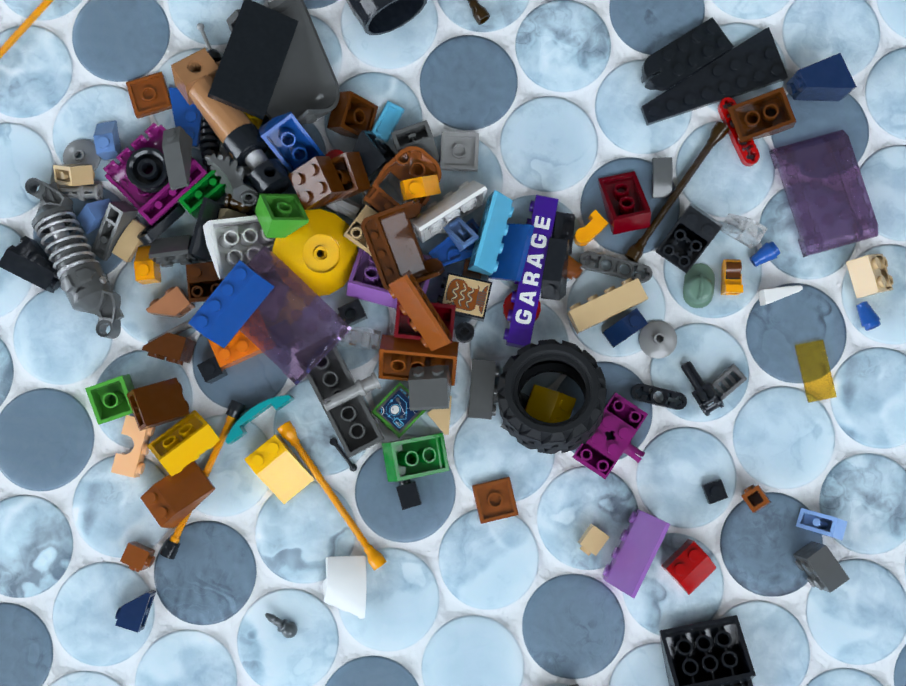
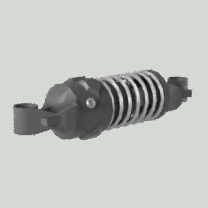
(77, 269)

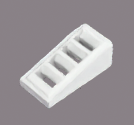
(773, 294)

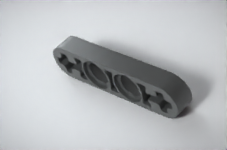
(615, 266)

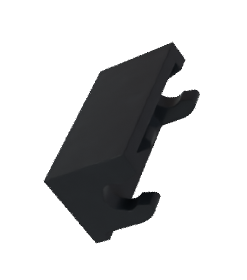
(564, 227)

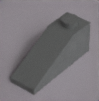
(177, 156)
(114, 222)

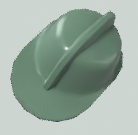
(699, 286)

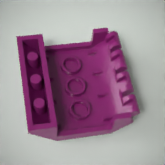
(149, 205)

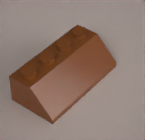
(420, 311)
(400, 354)

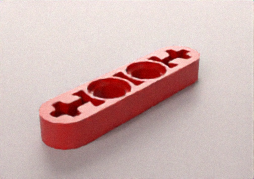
(734, 138)

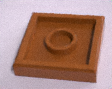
(149, 95)
(495, 500)

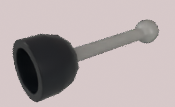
(212, 52)

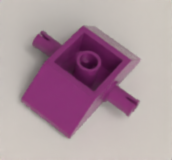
(622, 421)

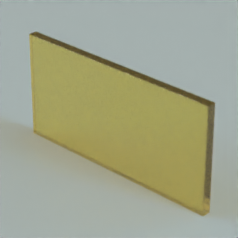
(815, 371)

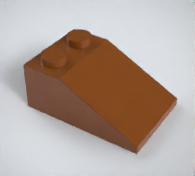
(177, 495)

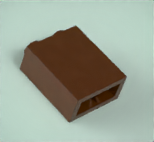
(158, 403)

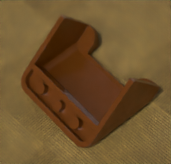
(396, 245)

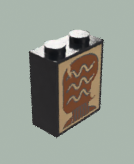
(467, 294)

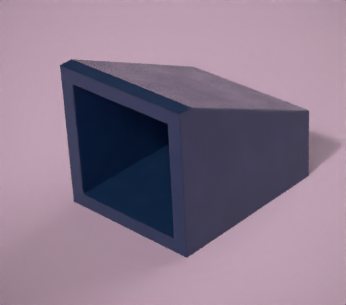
(822, 81)

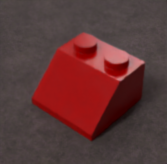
(689, 566)

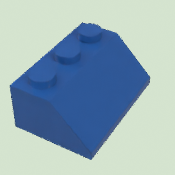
(289, 141)

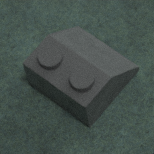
(429, 387)

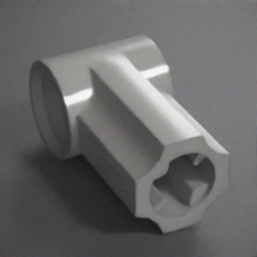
(345, 207)

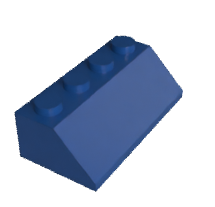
(231, 304)

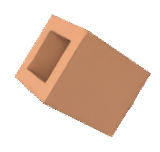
(173, 304)

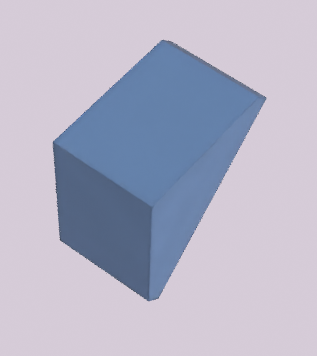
(92, 215)
(460, 233)

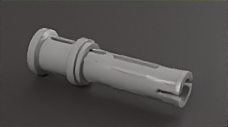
(83, 192)
(360, 388)

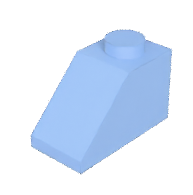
(821, 524)

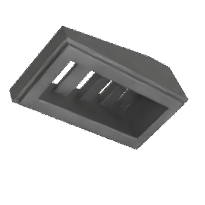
(730, 389)

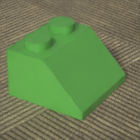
(280, 214)
(110, 398)

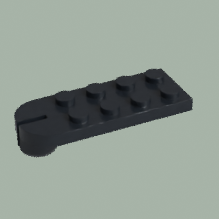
(685, 56)

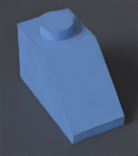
(107, 140)

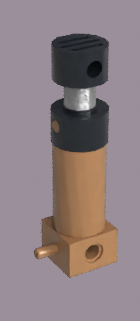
(234, 129)

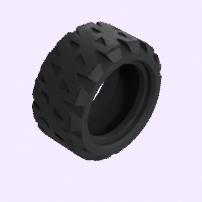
(559, 358)

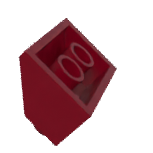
(402, 323)

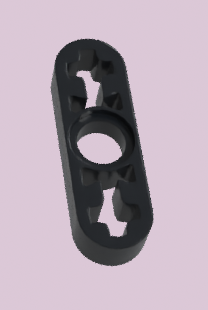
(151, 232)
(671, 405)

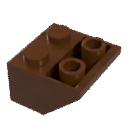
(201, 281)
(174, 347)

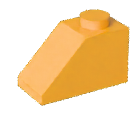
(420, 187)
(145, 269)

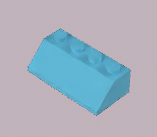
(490, 233)

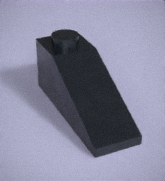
(555, 269)

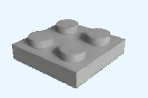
(459, 151)

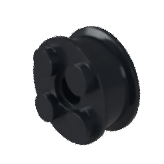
(140, 162)

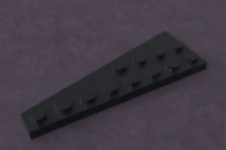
(737, 72)

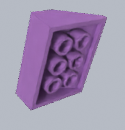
(366, 283)
(635, 552)

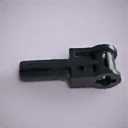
(703, 393)

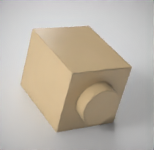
(592, 540)

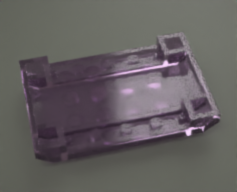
(825, 192)
(293, 321)

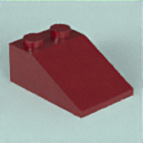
(624, 203)

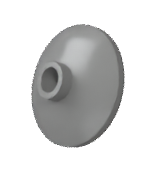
(88, 152)
(651, 346)

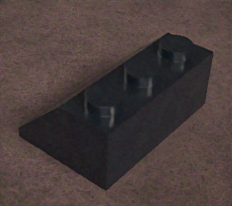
(208, 211)

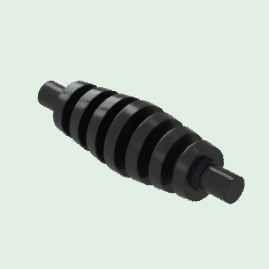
(208, 142)

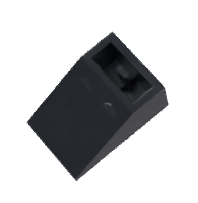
(689, 238)

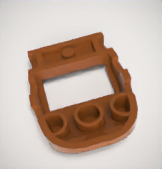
(406, 164)

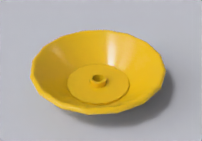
(321, 233)

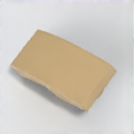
(128, 241)

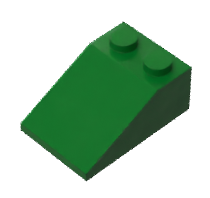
(415, 457)

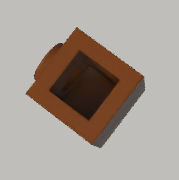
(755, 498)
(138, 556)

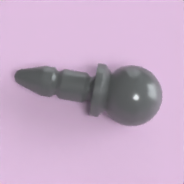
(287, 628)

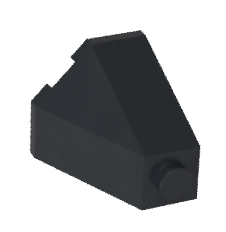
(373, 154)
(31, 264)

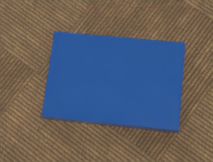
(513, 253)

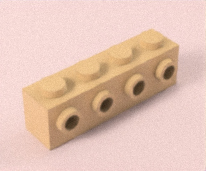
(607, 305)

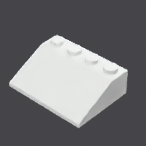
(454, 205)
(234, 241)

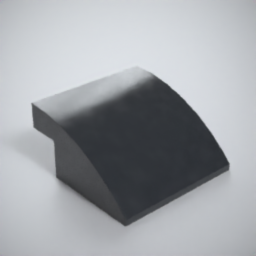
(707, 654)

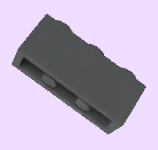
(483, 389)

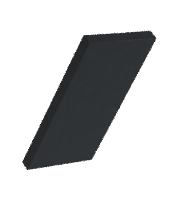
(253, 59)

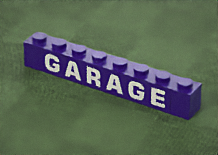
(529, 288)

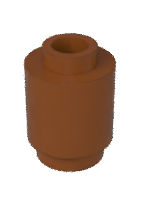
(574, 268)

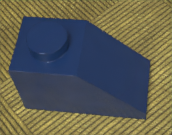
(625, 327)
(135, 613)

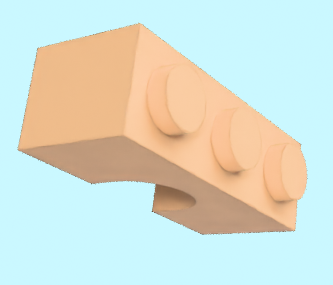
(132, 463)

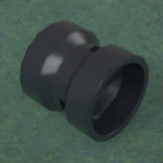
(462, 334)

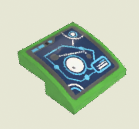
(395, 411)

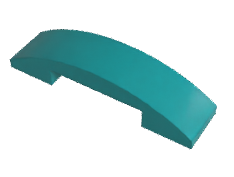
(238, 429)

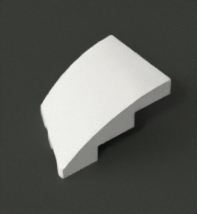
(346, 584)

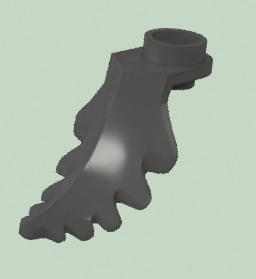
(232, 178)

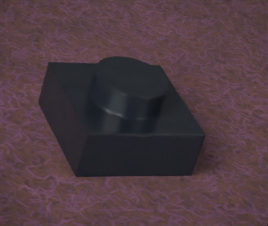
(714, 491)

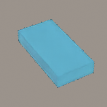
(387, 121)

